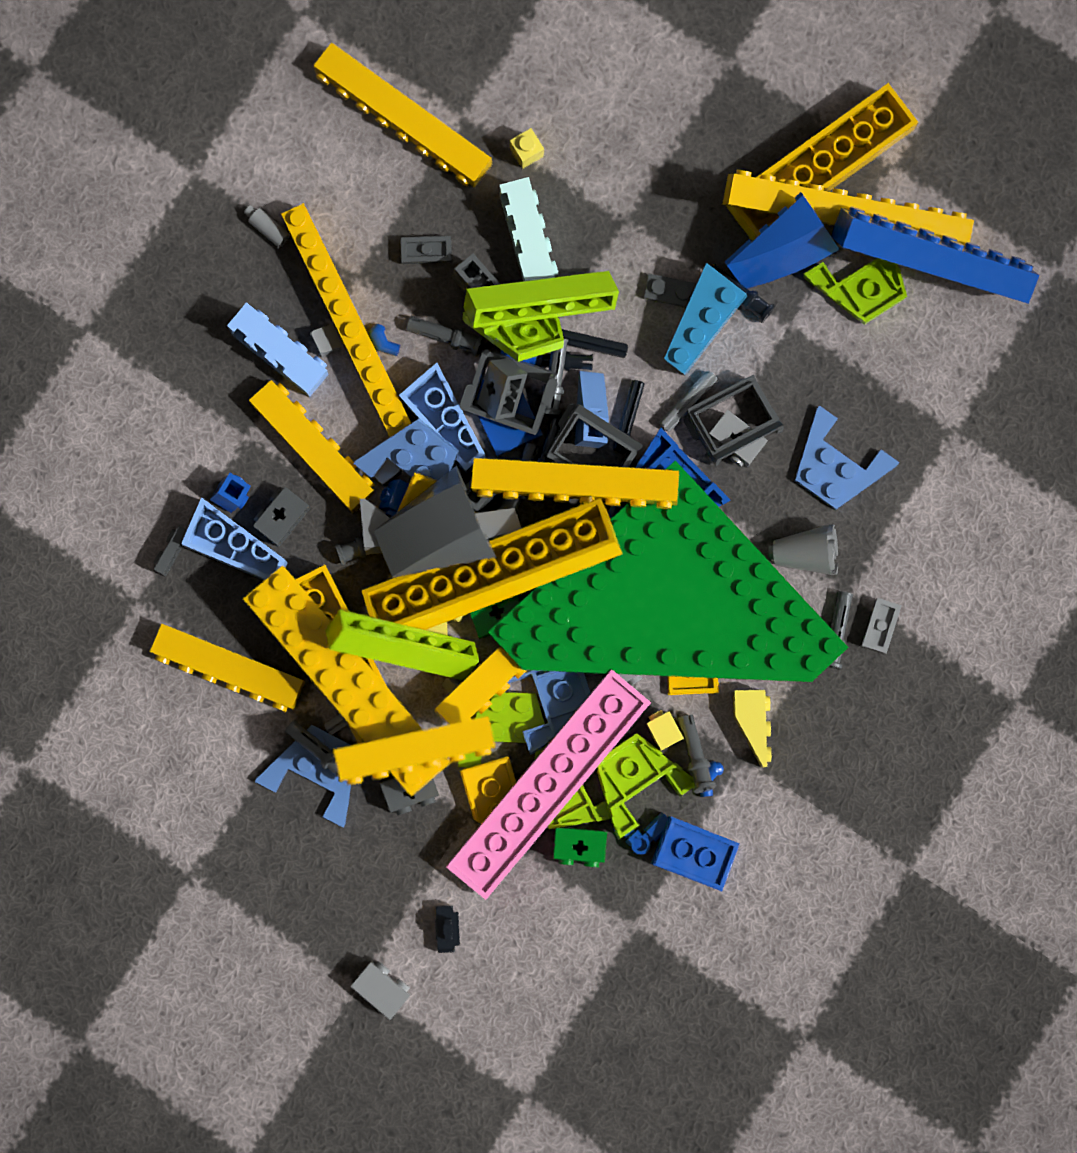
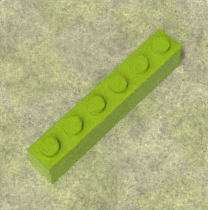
(540, 299)
(401, 645)

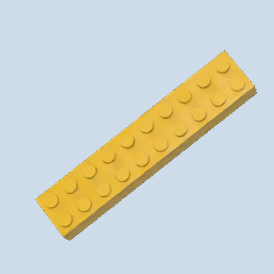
(521, 563)
(339, 675)

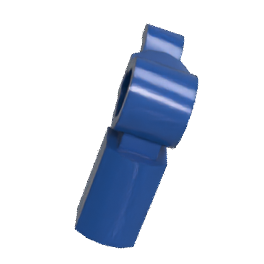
(641, 842)

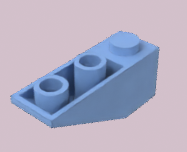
(592, 397)

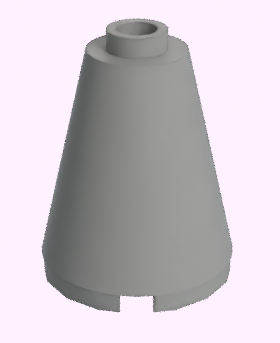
(808, 550)

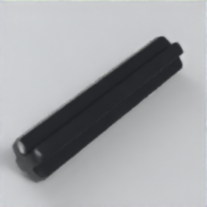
(595, 344)
(630, 411)

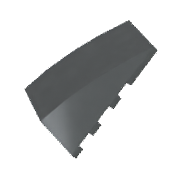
(434, 530)

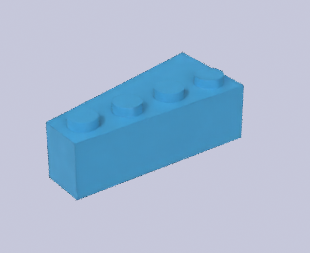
(706, 314)

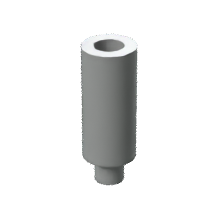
(267, 226)

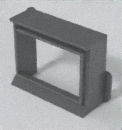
(568, 420)
(521, 422)
(700, 433)

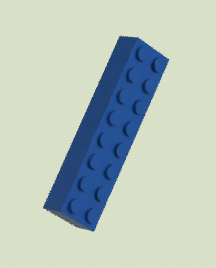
(935, 254)

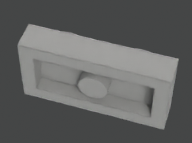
(881, 626)

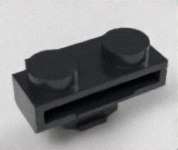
(447, 929)

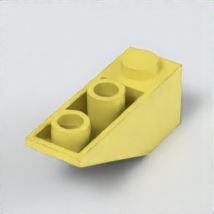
(750, 716)

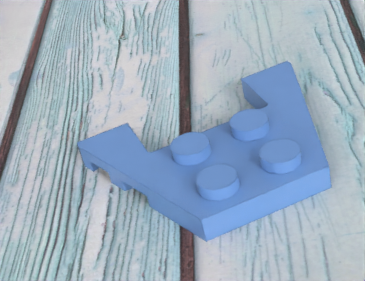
(413, 450)
(829, 472)
(560, 697)
(308, 766)

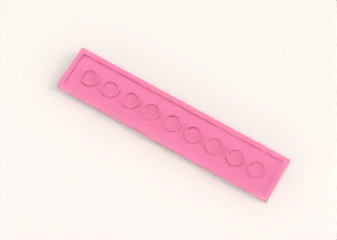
(548, 784)

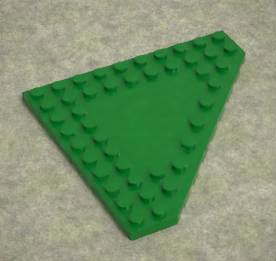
(675, 604)

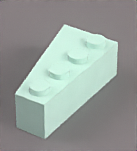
(526, 230)

